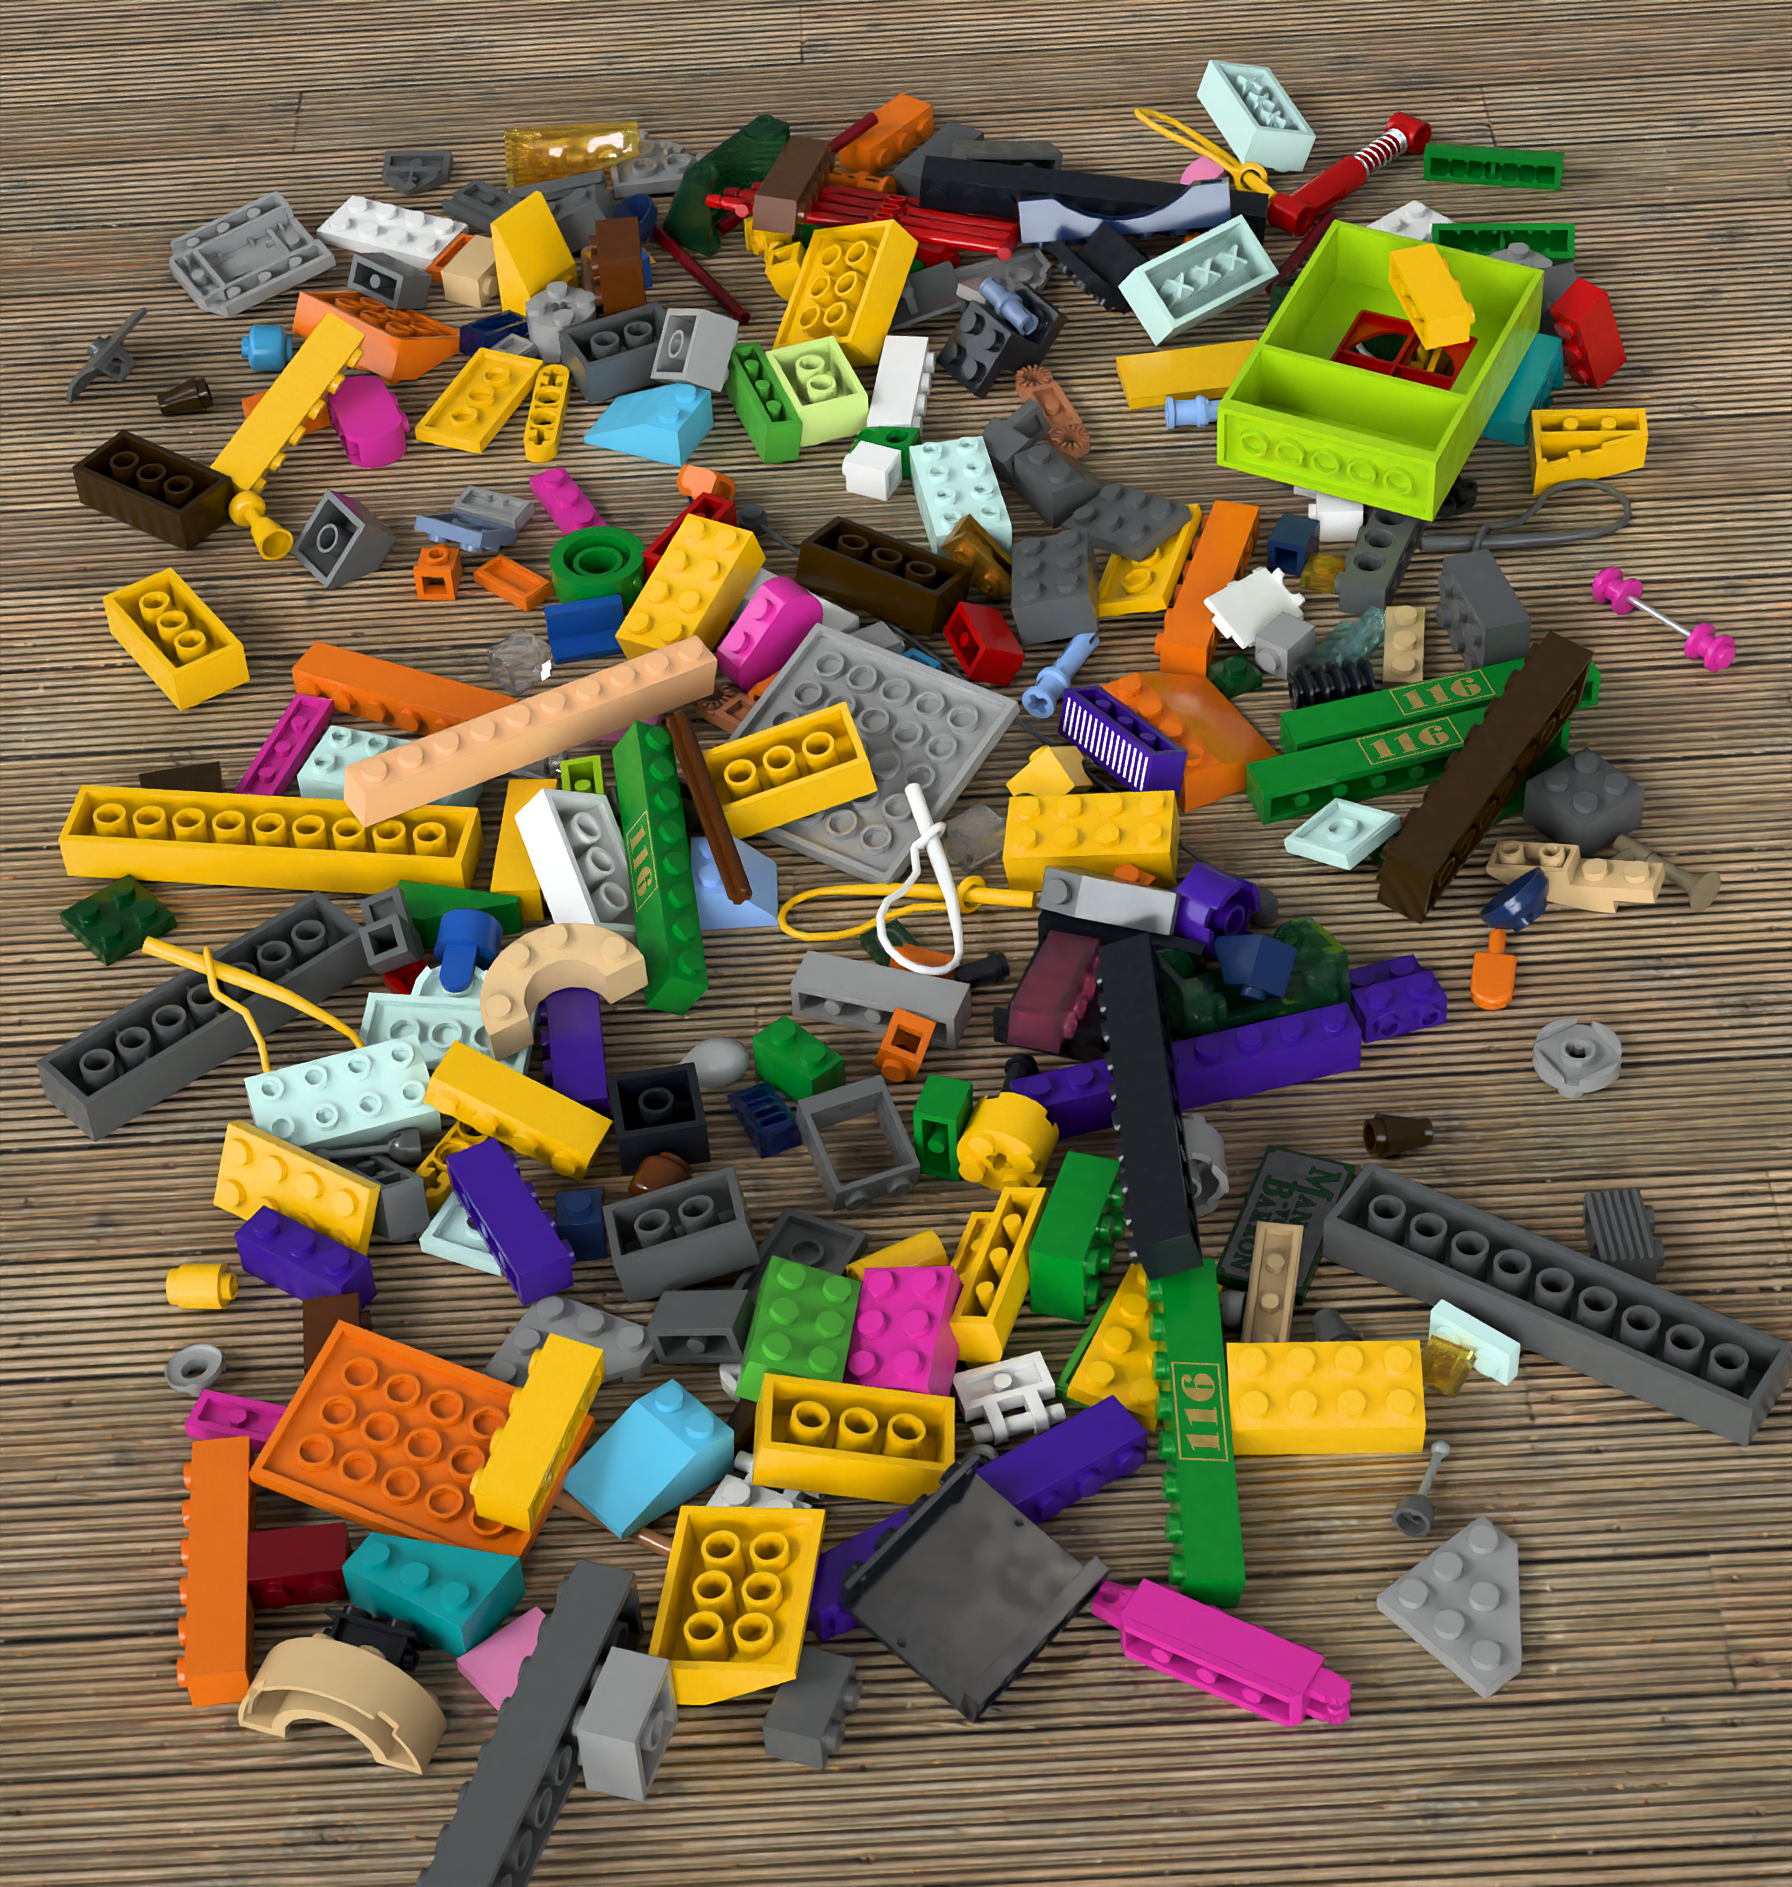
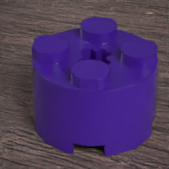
(1214, 905)

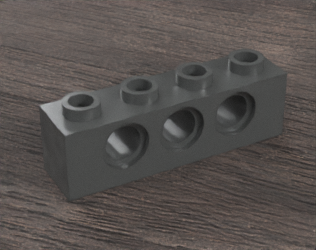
(1378, 561)

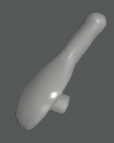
(718, 1061)

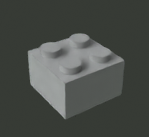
(695, 348)
(626, 1723)

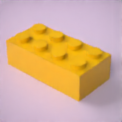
(692, 587)
(176, 639)
(790, 771)
(1092, 834)
(1326, 1397)
(851, 1439)

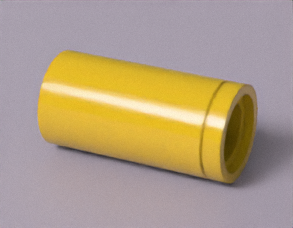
(916, 1251)

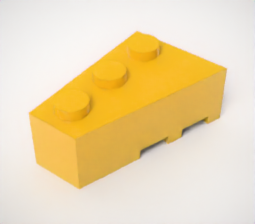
(1585, 444)

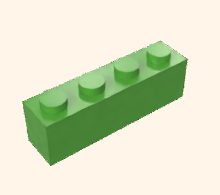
(763, 405)

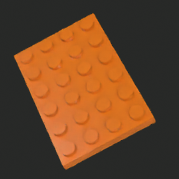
(397, 1443)

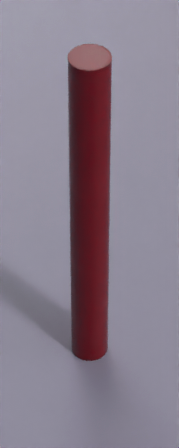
(1304, 248)

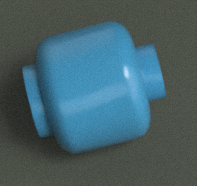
(267, 347)

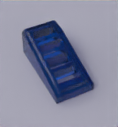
(490, 331)
(765, 1139)

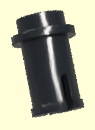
(983, 970)
(1017, 1067)

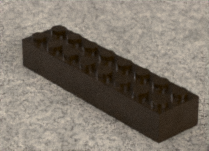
(1482, 776)

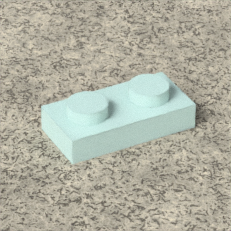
(1495, 1352)

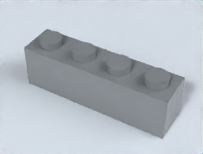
(867, 994)

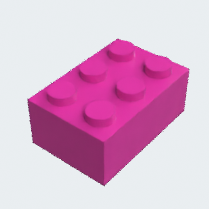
(904, 1330)

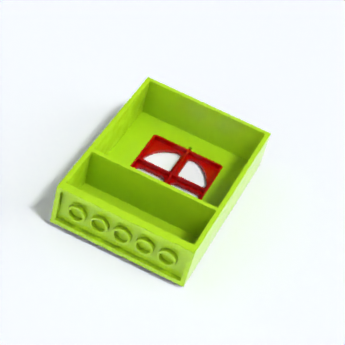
(1365, 424)

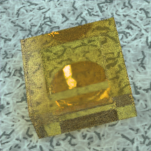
(1321, 573)
(1445, 1366)

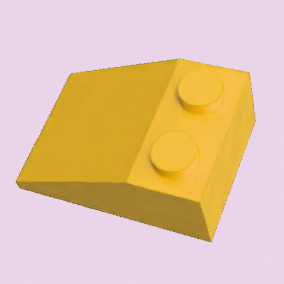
(529, 253)

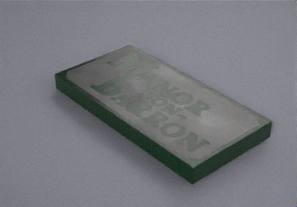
(1285, 1190)

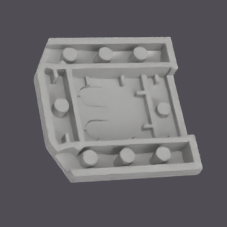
(247, 257)

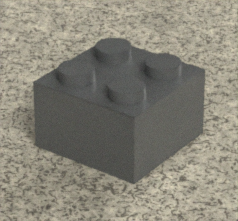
(1583, 802)

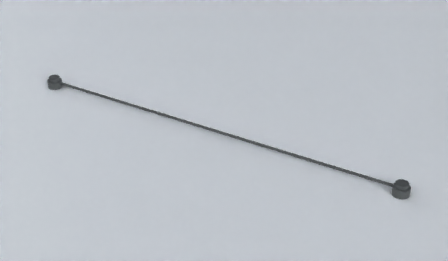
(754, 519)

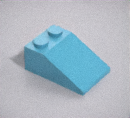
(656, 423)
(652, 1460)

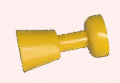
(271, 539)

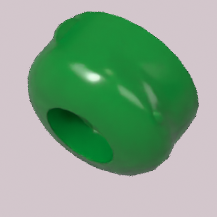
(598, 564)

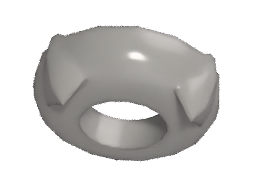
(190, 1358)

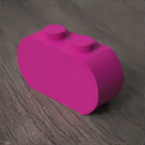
(368, 422)
(768, 632)

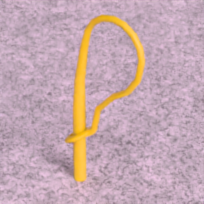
(1213, 152)
(966, 893)
(218, 970)

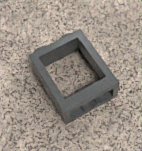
(845, 1104)

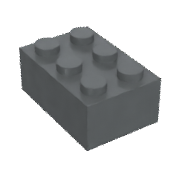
(613, 352)
(1054, 586)
(1481, 611)
(681, 1235)

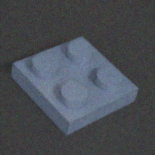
(470, 531)

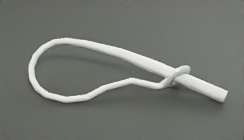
(931, 843)

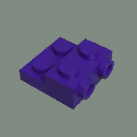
(1396, 998)

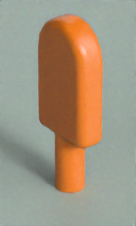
(1493, 974)

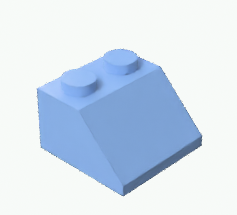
(713, 905)

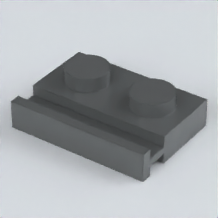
(479, 204)

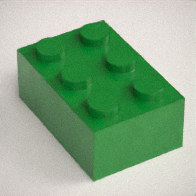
(1076, 1237)

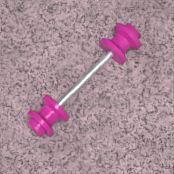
(1701, 642)

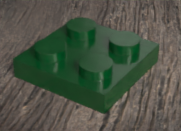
(117, 919)

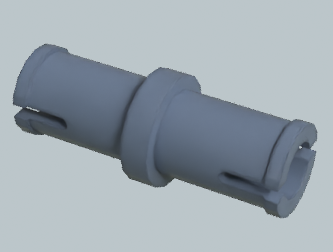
(1008, 305)

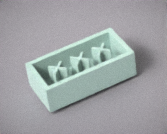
(1256, 115)
(1198, 280)
(958, 481)
(325, 769)
(346, 1097)

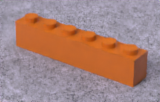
(1217, 559)
(390, 691)
(216, 1592)

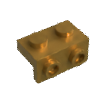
(976, 549)

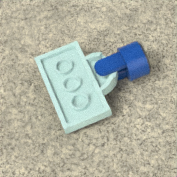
(446, 998)

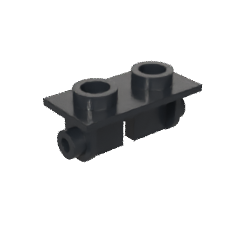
(394, 1640)

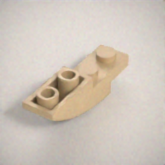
(1575, 880)

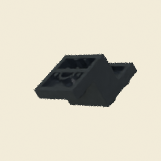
(1101, 265)
(987, 343)

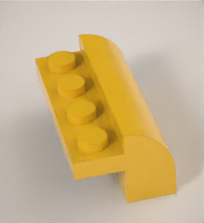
(994, 1273)

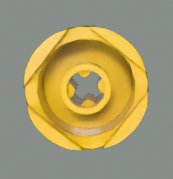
(1006, 1142)

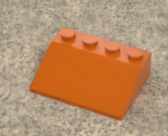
(395, 341)
(1203, 724)

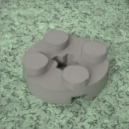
(1572, 1074)

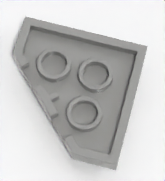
(654, 171)
(1025, 266)
(625, 1343)
(1464, 1606)

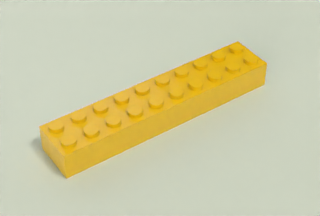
(265, 841)

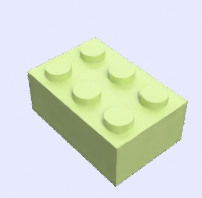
(821, 389)

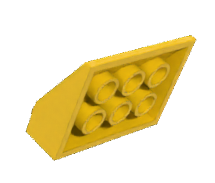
(849, 288)
(736, 1599)

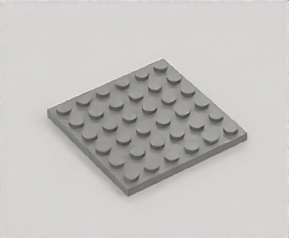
(913, 729)

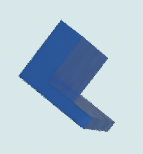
(584, 628)

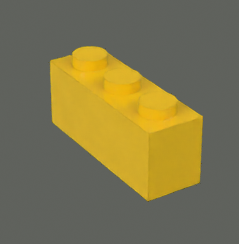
(1430, 296)

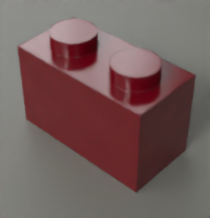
(298, 1565)

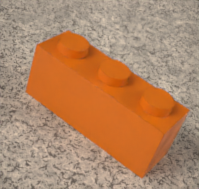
(901, 127)

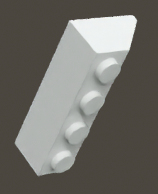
(579, 859)

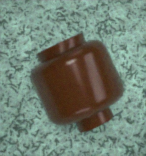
(658, 1172)

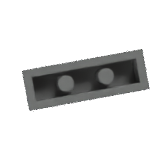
(940, 144)
(1021, 153)

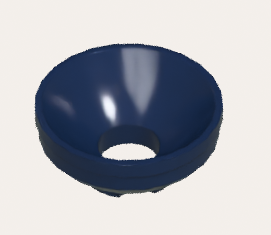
(642, 207)
(1518, 902)

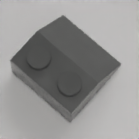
(578, 213)
(1053, 482)
(342, 541)

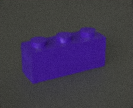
(301, 1259)

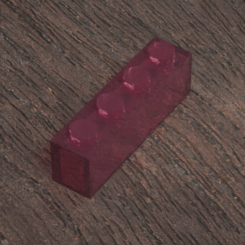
(1054, 992)

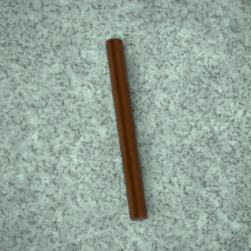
(709, 808)

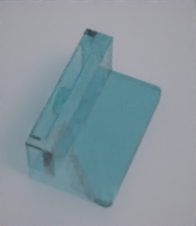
(1351, 640)

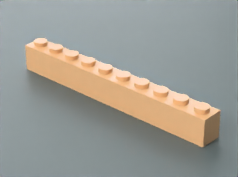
(528, 731)

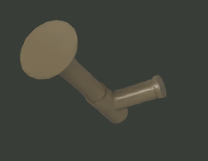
(1701, 889)

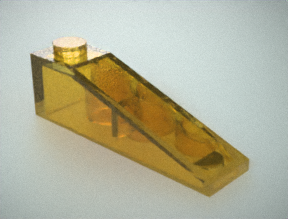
(567, 150)

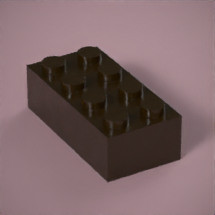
(154, 490)
(882, 576)

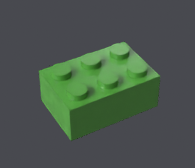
(798, 1326)

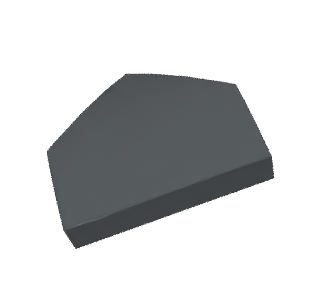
(416, 170)

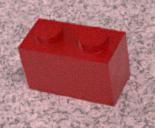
(984, 644)

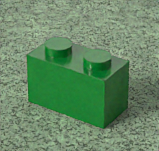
(796, 1061)
(939, 1124)

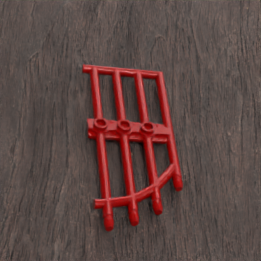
(850, 205)

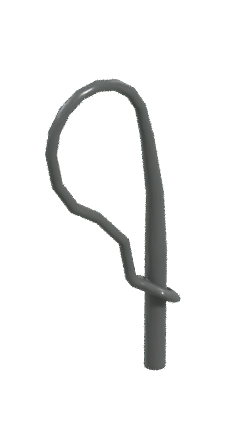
(1484, 539)

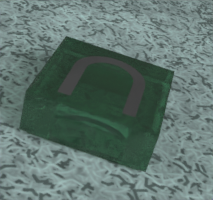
(897, 936)

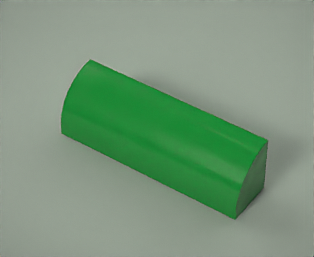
(1493, 166)
(1552, 240)

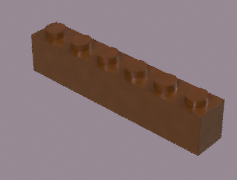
(793, 185)

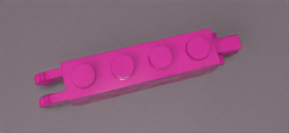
(1223, 1654)

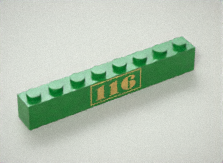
(1405, 706)
(1361, 766)
(659, 868)
(1196, 1437)

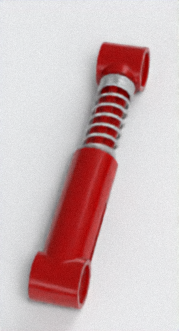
(1298, 210)

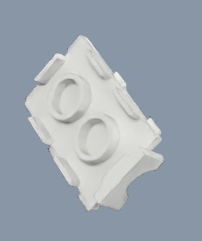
(1252, 604)

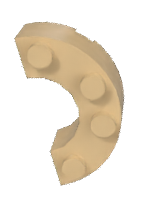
(551, 961)
(350, 1690)

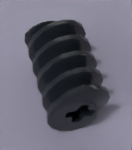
(1330, 683)

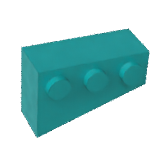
(1528, 391)
(443, 1589)

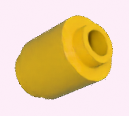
(201, 1286)

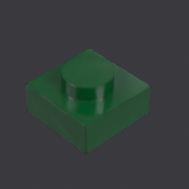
(1235, 675)

